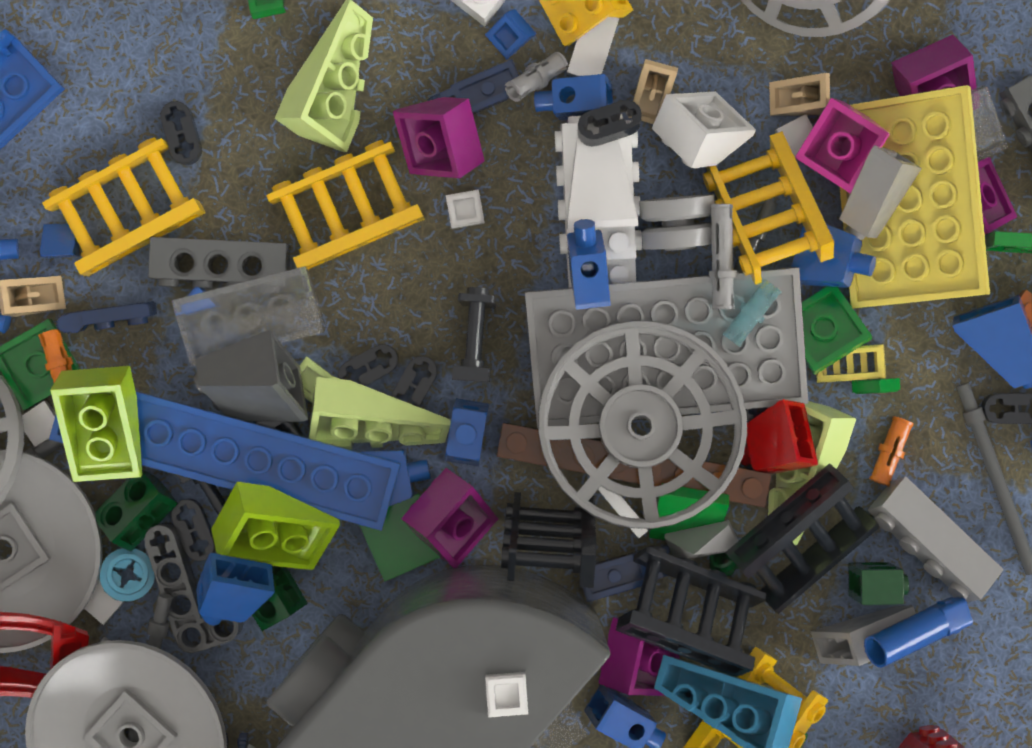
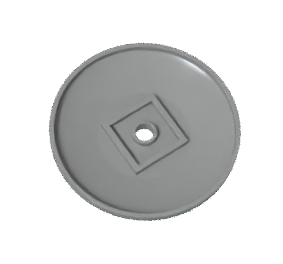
(53, 549)
(122, 686)

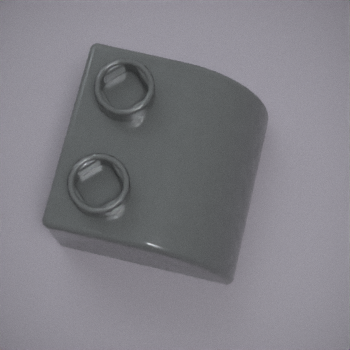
(425, 664)

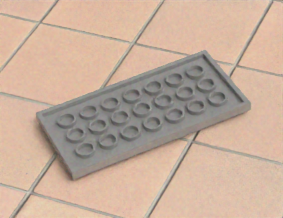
(765, 366)

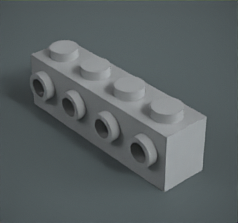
(935, 540)

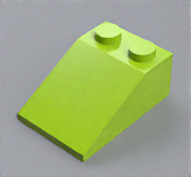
(99, 423)
(272, 528)

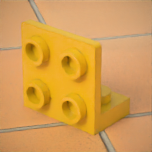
(577, 17)

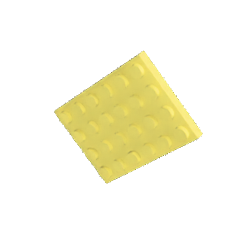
(937, 232)

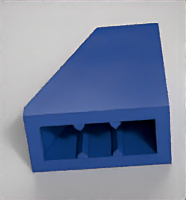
(1001, 337)

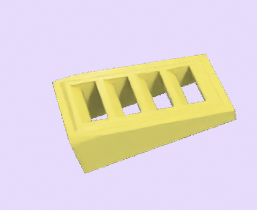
(879, 361)

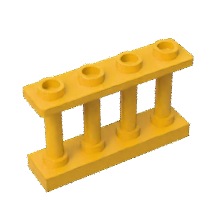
(803, 210)
(372, 226)
(123, 240)
(810, 711)

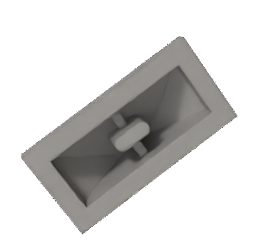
(701, 540)

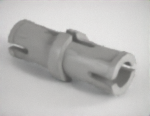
(536, 76)

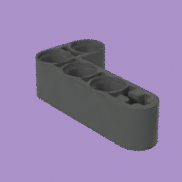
(185, 585)

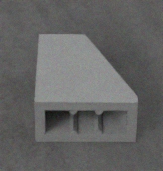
(878, 192)
(844, 641)

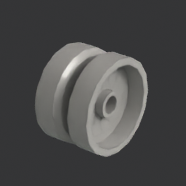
(678, 224)

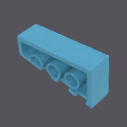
(738, 708)

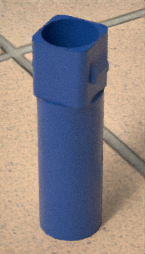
(918, 631)

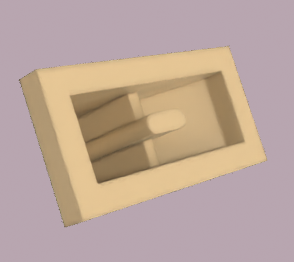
(652, 86)
(800, 95)
(31, 295)

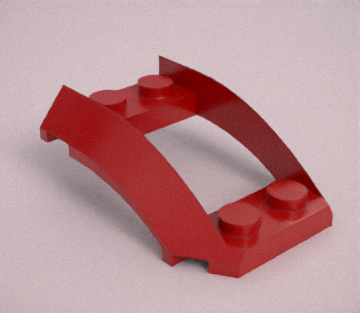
(64, 641)

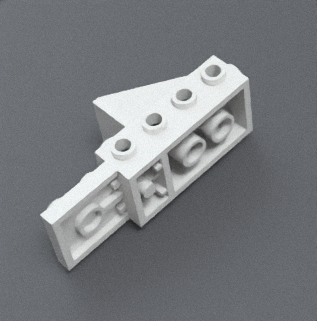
(601, 189)

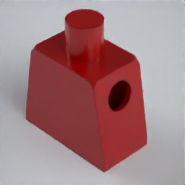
(780, 439)

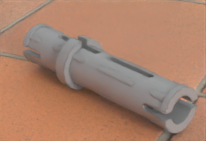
(722, 256)

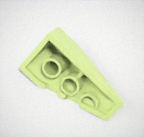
(325, 88)
(354, 413)
(830, 436)

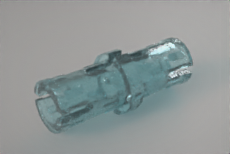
(752, 312)

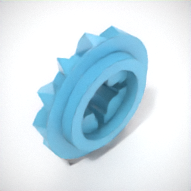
(120, 560)

